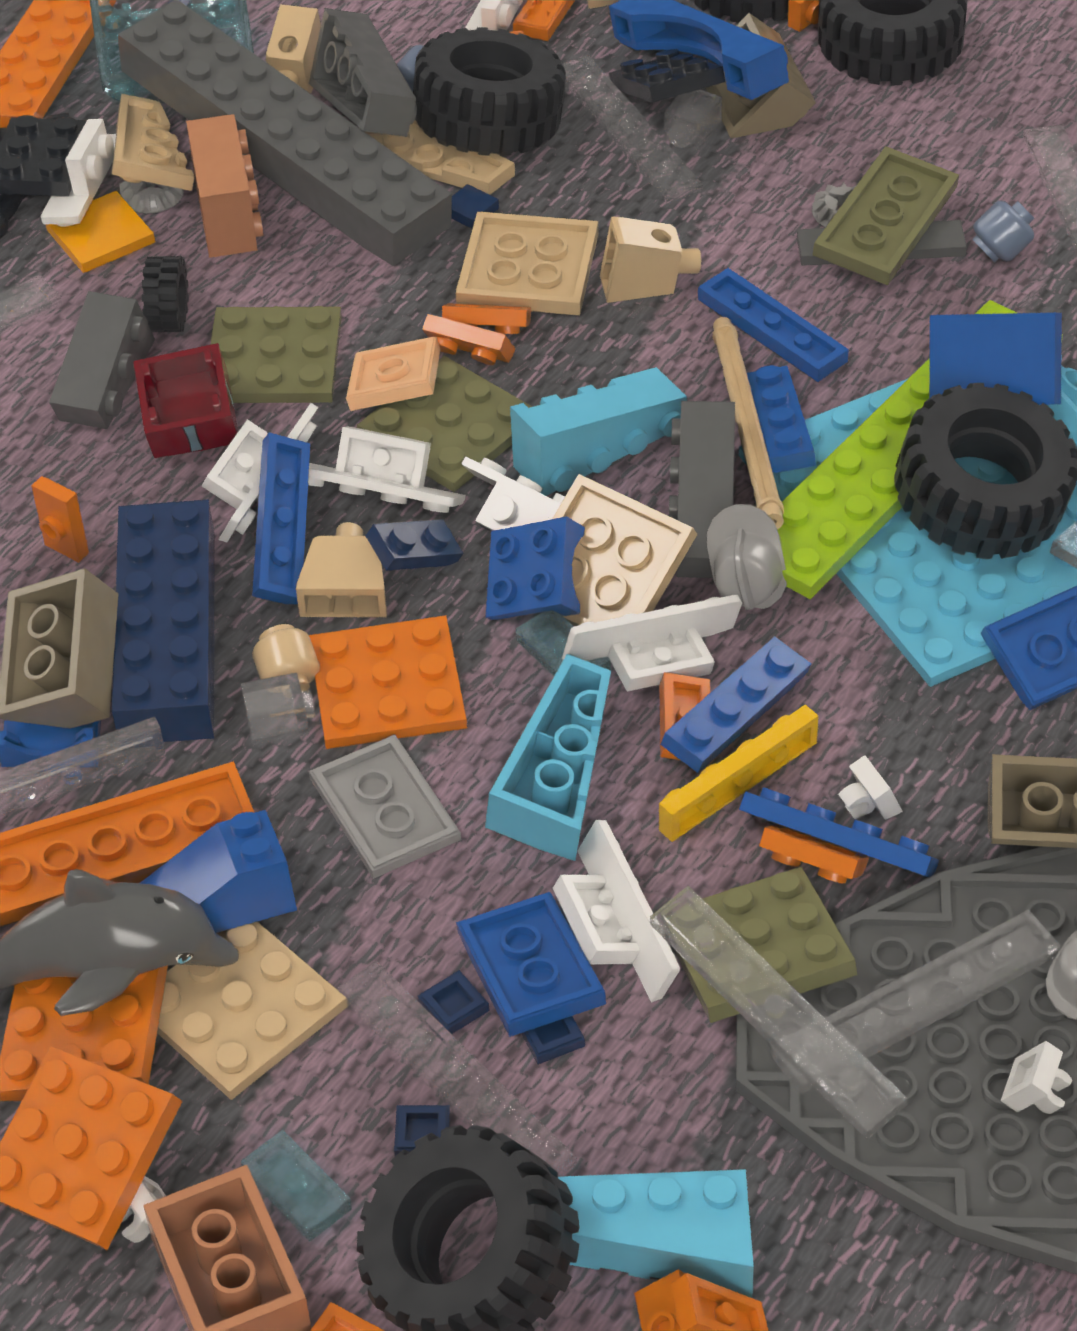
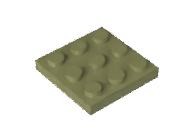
(279, 352)
(459, 420)
(787, 928)

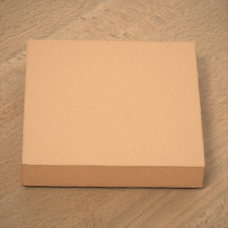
(393, 373)

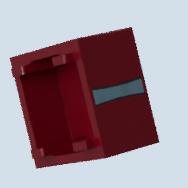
(186, 401)

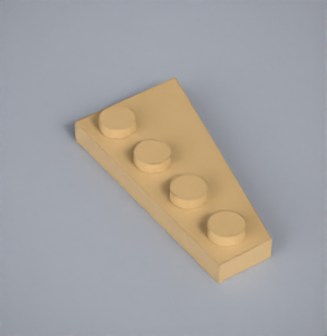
(146, 147)
(448, 163)

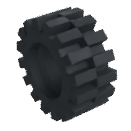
(165, 293)

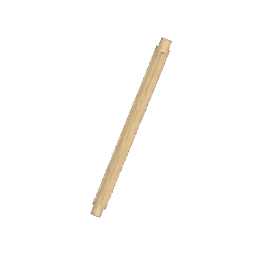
(746, 417)

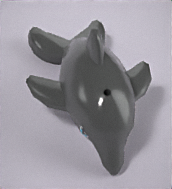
(108, 938)

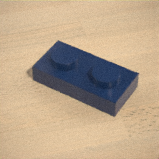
(414, 544)

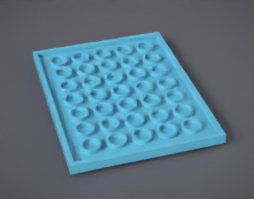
(924, 592)

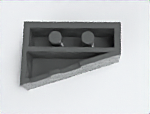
(101, 360)

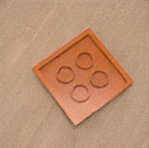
(387, 682)
(113, 1035)
(82, 1145)

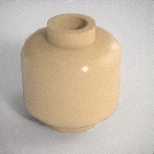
(286, 651)

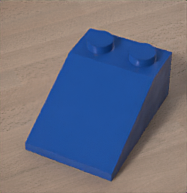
(232, 872)

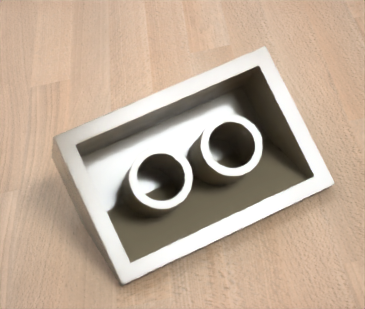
(772, 110)
(59, 651)
(1033, 801)

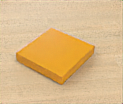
(104, 234)

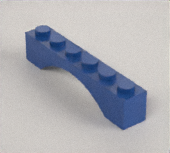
(748, 60)

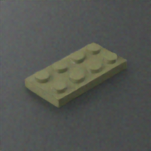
(886, 215)

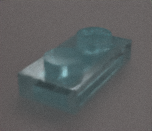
(546, 640)
(297, 1185)

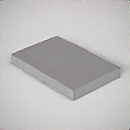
(384, 806)

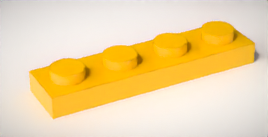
(737, 773)

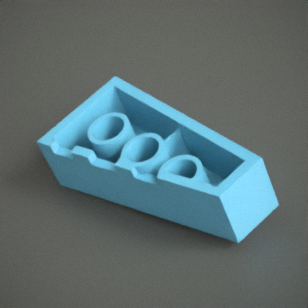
(592, 428)
(548, 774)
(666, 1224)

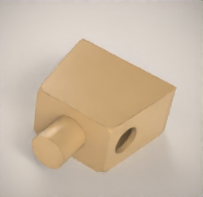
(293, 26)
(644, 259)
(341, 577)

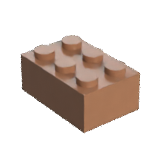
(225, 185)
(226, 1257)

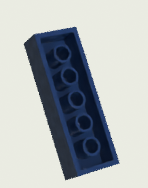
(165, 619)

